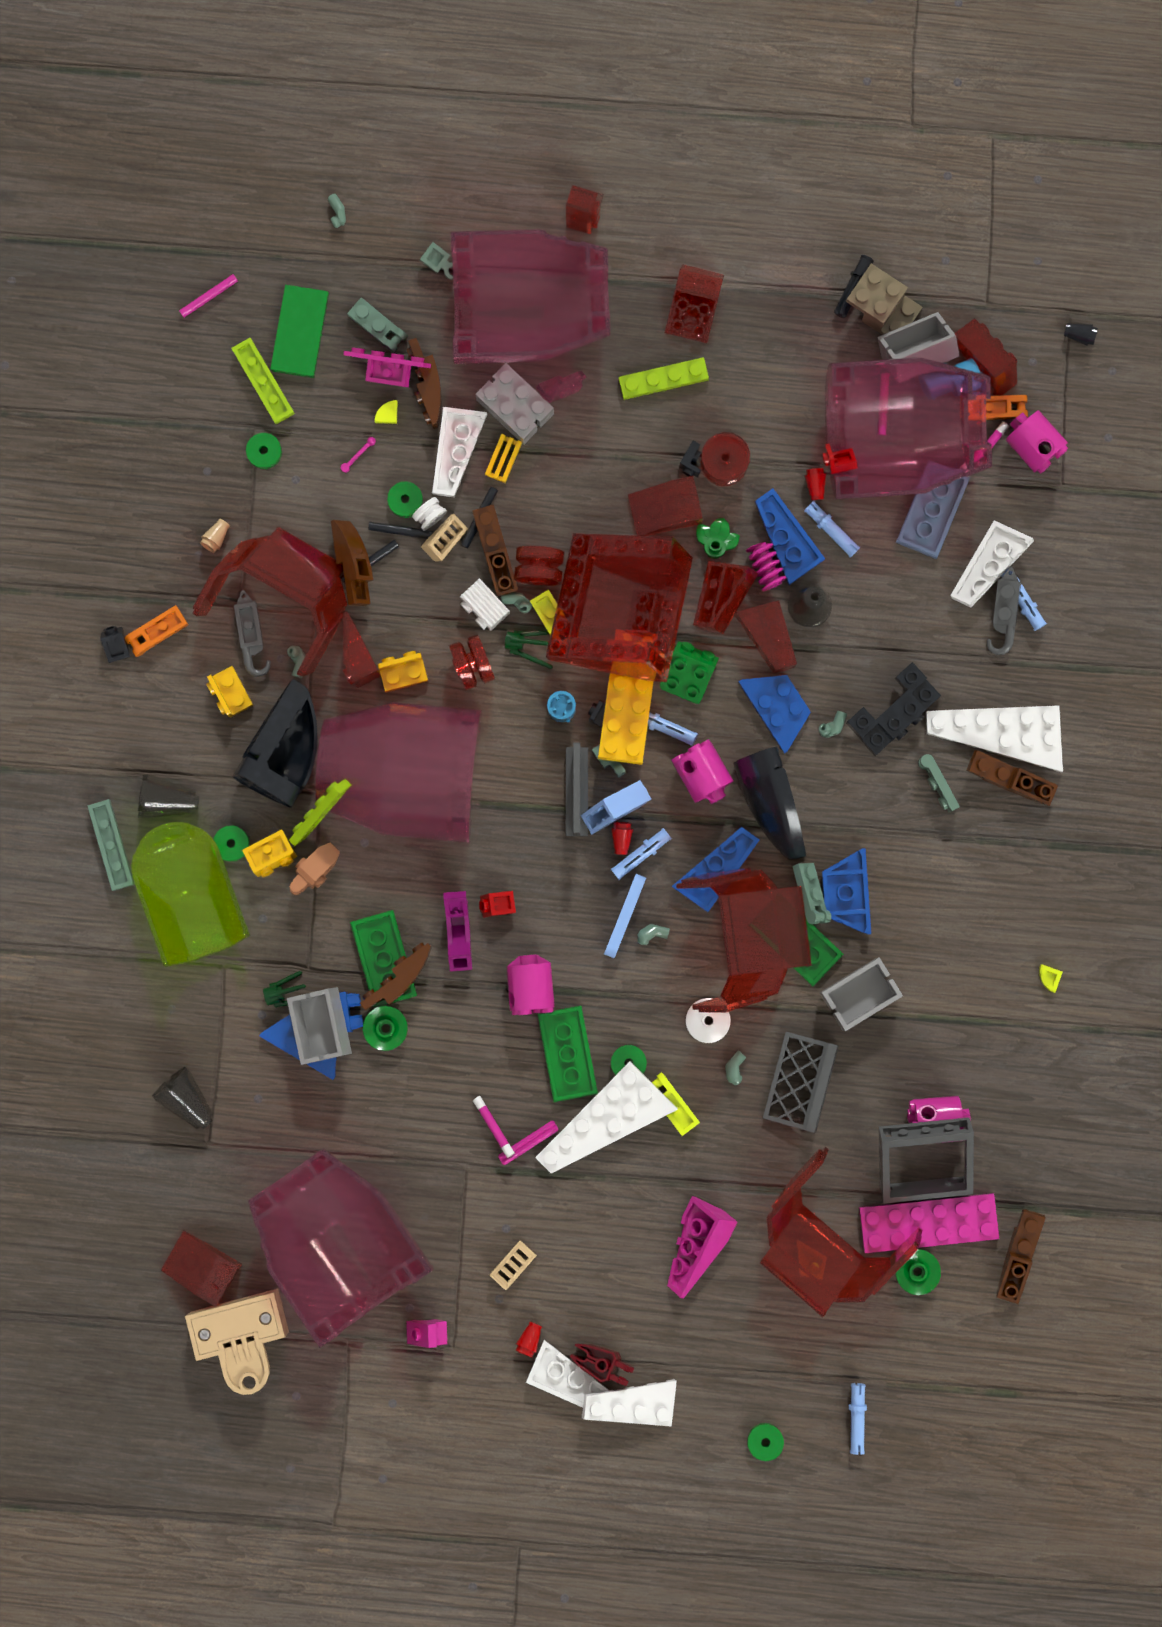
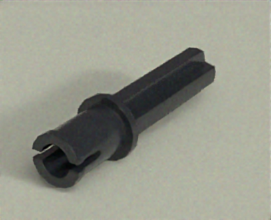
(843, 307)

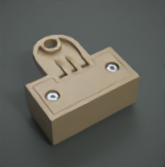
(238, 1336)

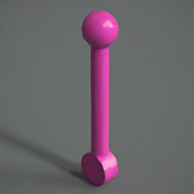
(345, 467)

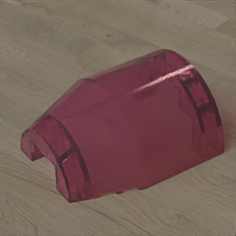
(526, 296)
(930, 422)
(404, 768)
(334, 1244)

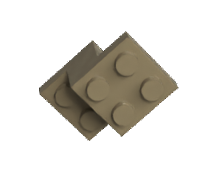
(883, 301)

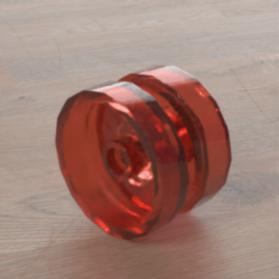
(727, 446)
(539, 565)
(472, 662)

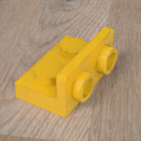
(402, 671)
(229, 691)
(269, 854)

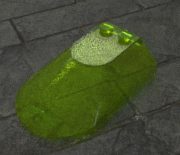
(186, 893)

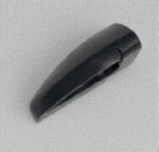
(282, 749)
(771, 800)

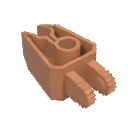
(313, 870)

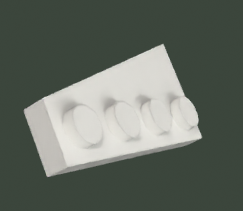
(456, 443)
(993, 557)
(561, 1376)
(639, 1405)

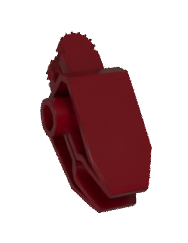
(601, 1363)

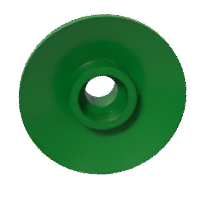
(373, 1028)
(926, 1280)

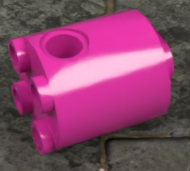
(1032, 433)
(703, 772)
(530, 985)
(936, 1109)

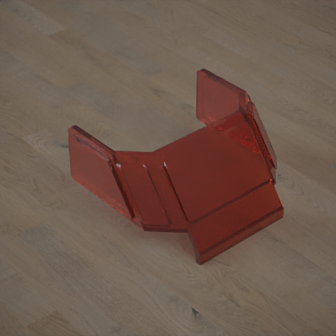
(294, 571)
(761, 935)
(816, 1259)

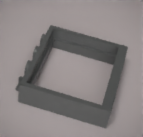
(921, 1134)

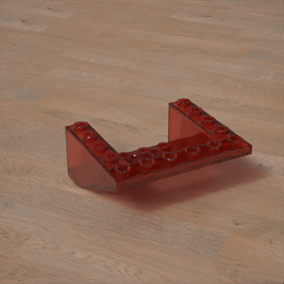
(620, 604)

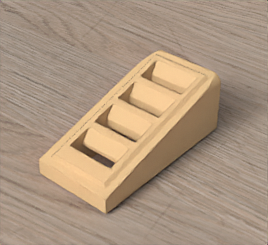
(428, 545)
(499, 1279)

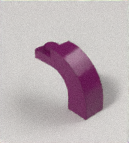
(458, 931)

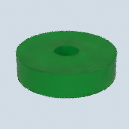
(260, 441)
(400, 490)
(232, 833)
(625, 1052)
(762, 1452)

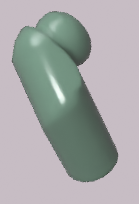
(339, 209)
(518, 600)
(835, 727)
(650, 932)
(732, 1068)

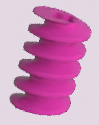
(766, 565)

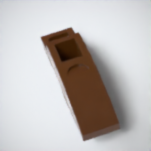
(430, 389)
(495, 550)
(355, 560)
(1011, 778)
(406, 973)
(1019, 1256)

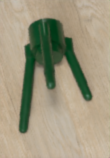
(516, 640)
(275, 994)

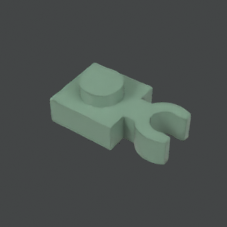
(436, 259)

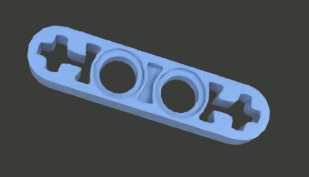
(625, 915)

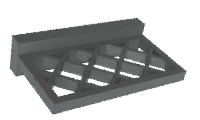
(576, 789)
(820, 1085)

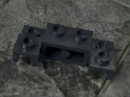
(894, 721)

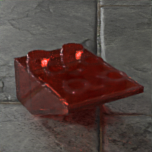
(694, 303)

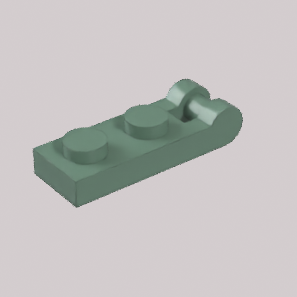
(376, 324)
(938, 783)
(812, 895)

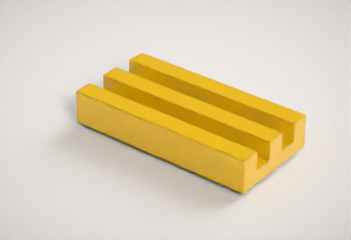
(510, 441)

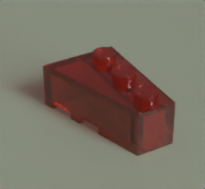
(583, 209)
(988, 353)
(722, 594)
(769, 633)

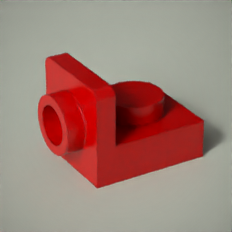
(497, 904)

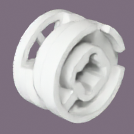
(429, 513)

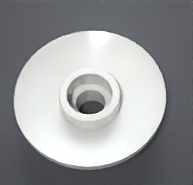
(703, 1032)

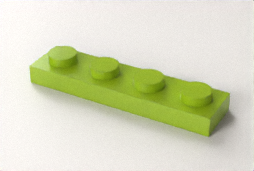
(663, 378)
(263, 381)
(315, 816)

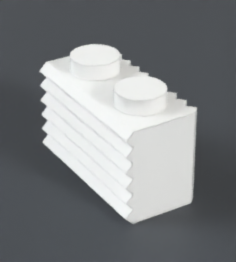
(484, 605)

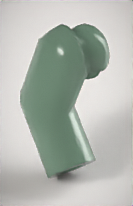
(297, 656)

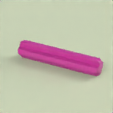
(530, 1141)

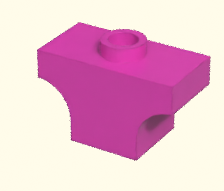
(427, 1333)

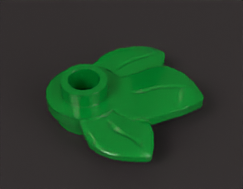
(718, 535)

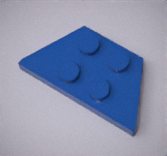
(778, 707)
(847, 892)
(283, 1037)

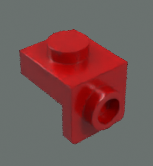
(840, 460)

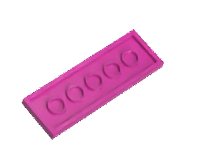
(942, 1222)

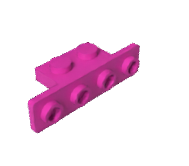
(387, 370)

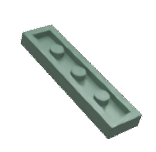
(111, 845)

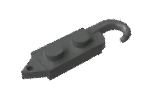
(1006, 610)
(249, 633)

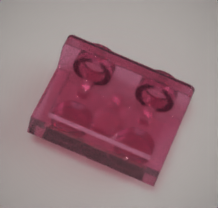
(560, 387)

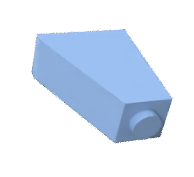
(615, 807)

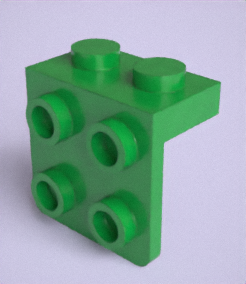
(689, 672)

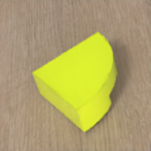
(387, 413)
(1049, 977)

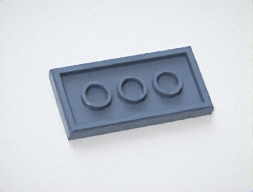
(931, 518)

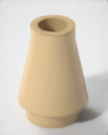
(214, 536)

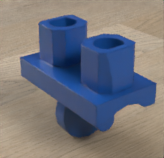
(348, 1001)

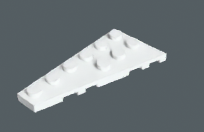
(1013, 732)
(616, 1111)

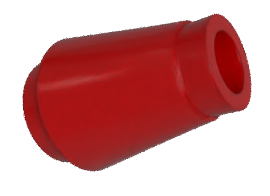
(815, 482)
(621, 836)
(529, 1340)

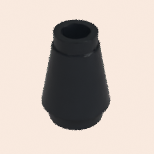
(1081, 333)

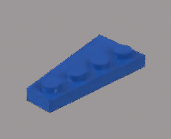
(789, 540)
(726, 857)

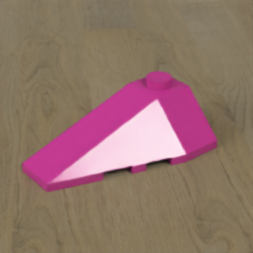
(702, 1239)

